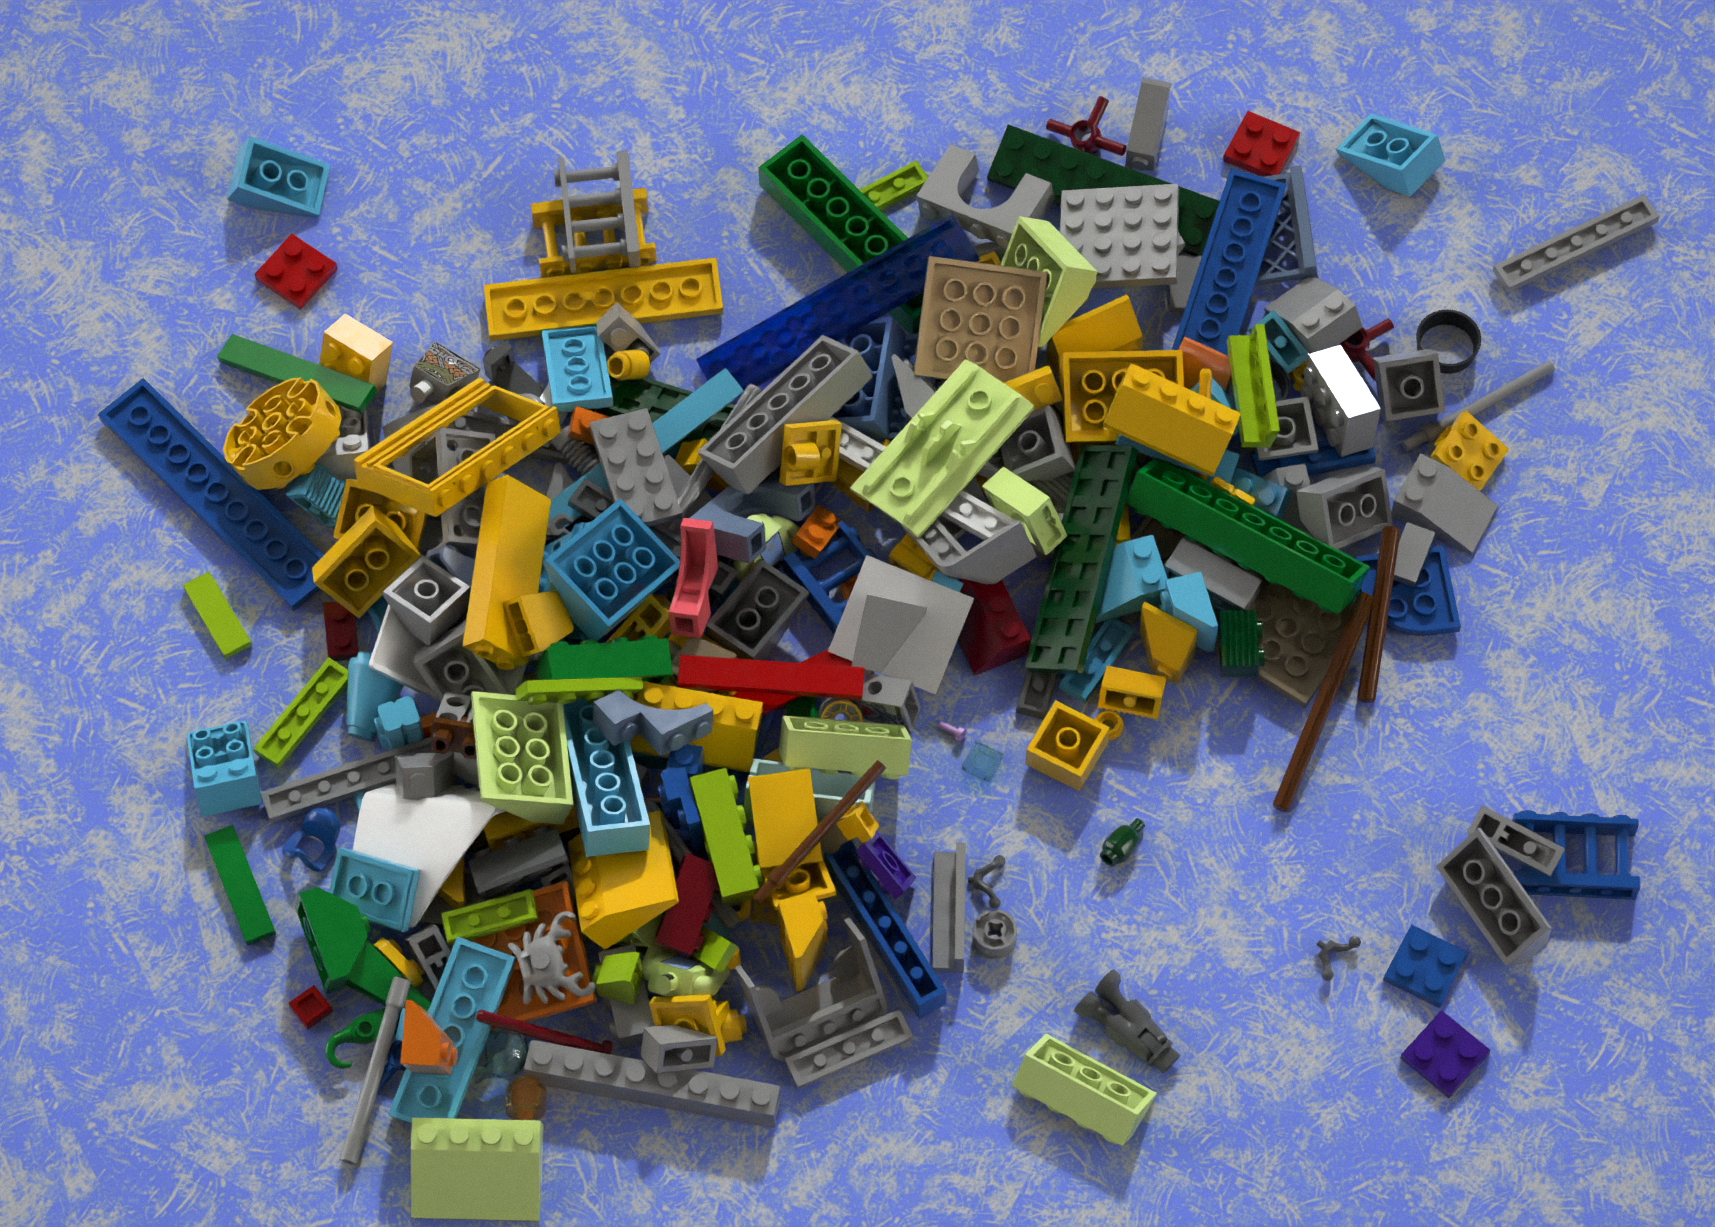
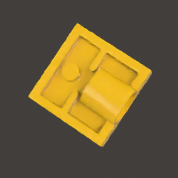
(1469, 450)
(810, 452)

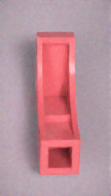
(697, 569)

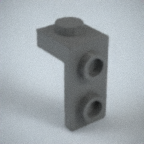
(506, 373)

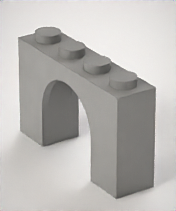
(950, 179)

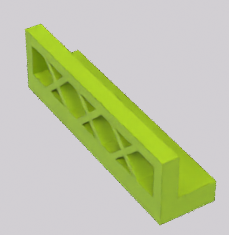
(1253, 388)

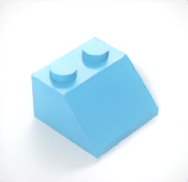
(1189, 601)

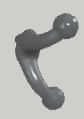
(977, 880)
(1327, 973)

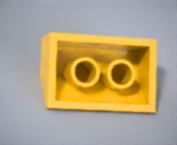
(1099, 330)
(365, 562)
(802, 935)

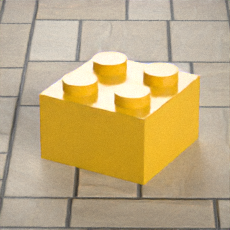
(356, 351)
(1067, 745)

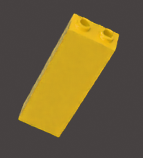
(505, 567)

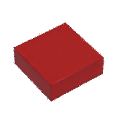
(310, 1007)

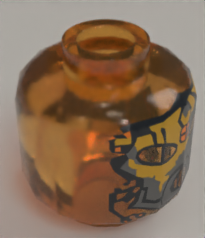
(525, 1099)

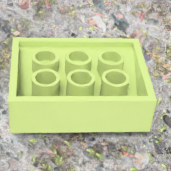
(1070, 276)
(522, 757)
(476, 1169)

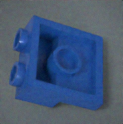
(680, 805)

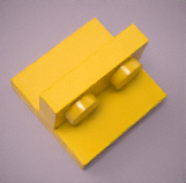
(692, 1012)

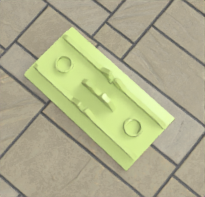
(942, 447)

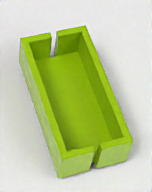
(724, 836)

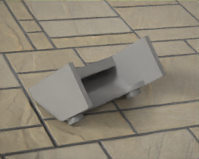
(985, 562)
(822, 1010)

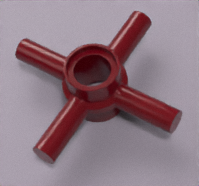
(1083, 127)
(1363, 338)

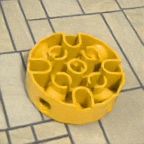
(283, 434)

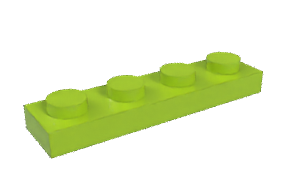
(569, 690)
(302, 713)

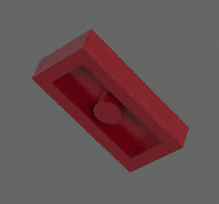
(340, 632)

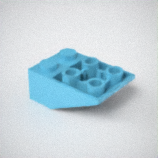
(224, 768)

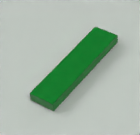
(240, 885)

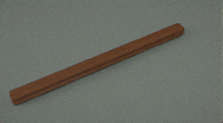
(1323, 702)

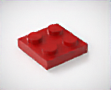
(1261, 145)
(296, 271)

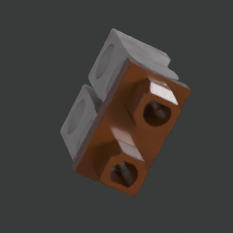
(454, 727)

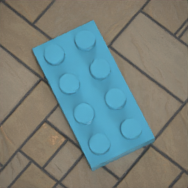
(577, 368)

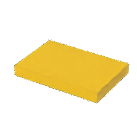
(783, 816)

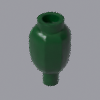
(1121, 843)

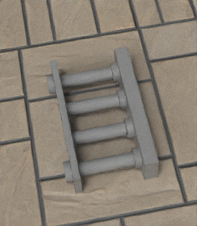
(621, 196)

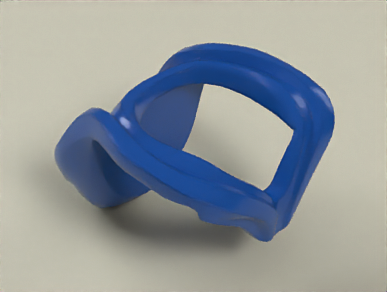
(320, 824)

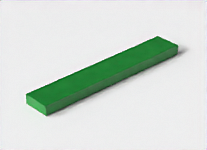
(280, 367)

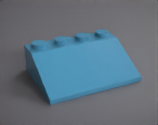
(609, 569)

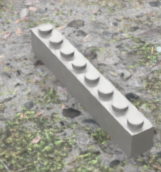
(638, 1083)

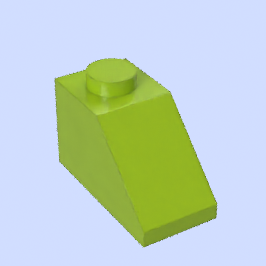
(619, 977)

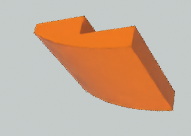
(1199, 357)

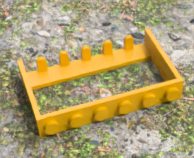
(537, 427)

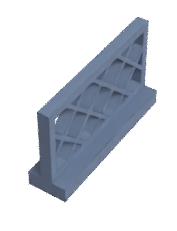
(1301, 231)

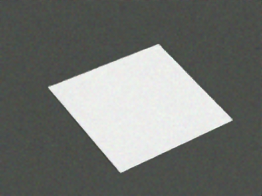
(931, 643)

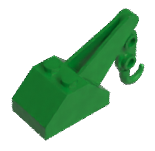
(345, 957)

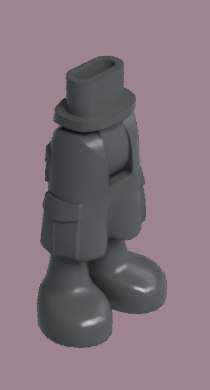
(1130, 1028)

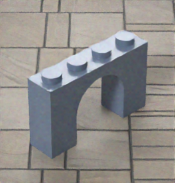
(745, 538)

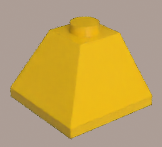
(1167, 642)

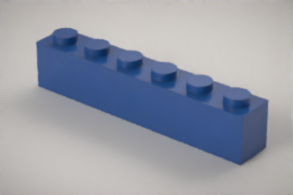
(885, 931)

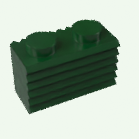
(1239, 643)

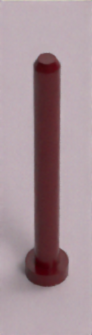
(542, 1033)

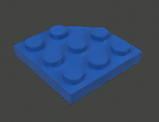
(1420, 609)

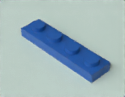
(1316, 463)

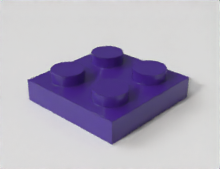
(886, 865)
(1445, 1054)

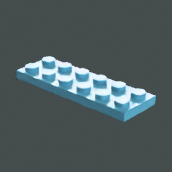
(470, 982)

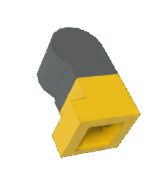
(854, 823)

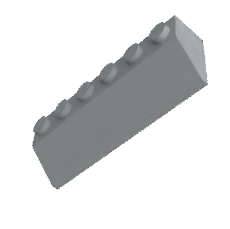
(803, 393)

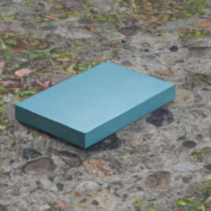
(376, 886)

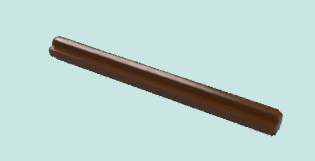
(1378, 614)

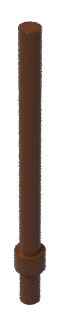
(778, 876)

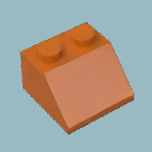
(425, 1044)

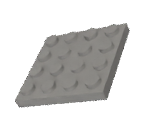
(1125, 233)

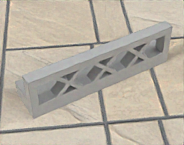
(949, 910)

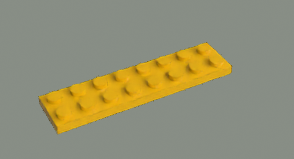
(581, 299)

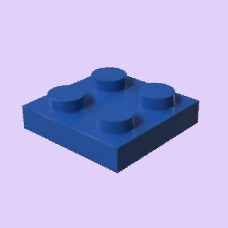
(1425, 966)

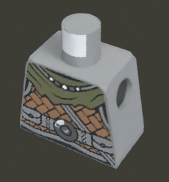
(440, 374)

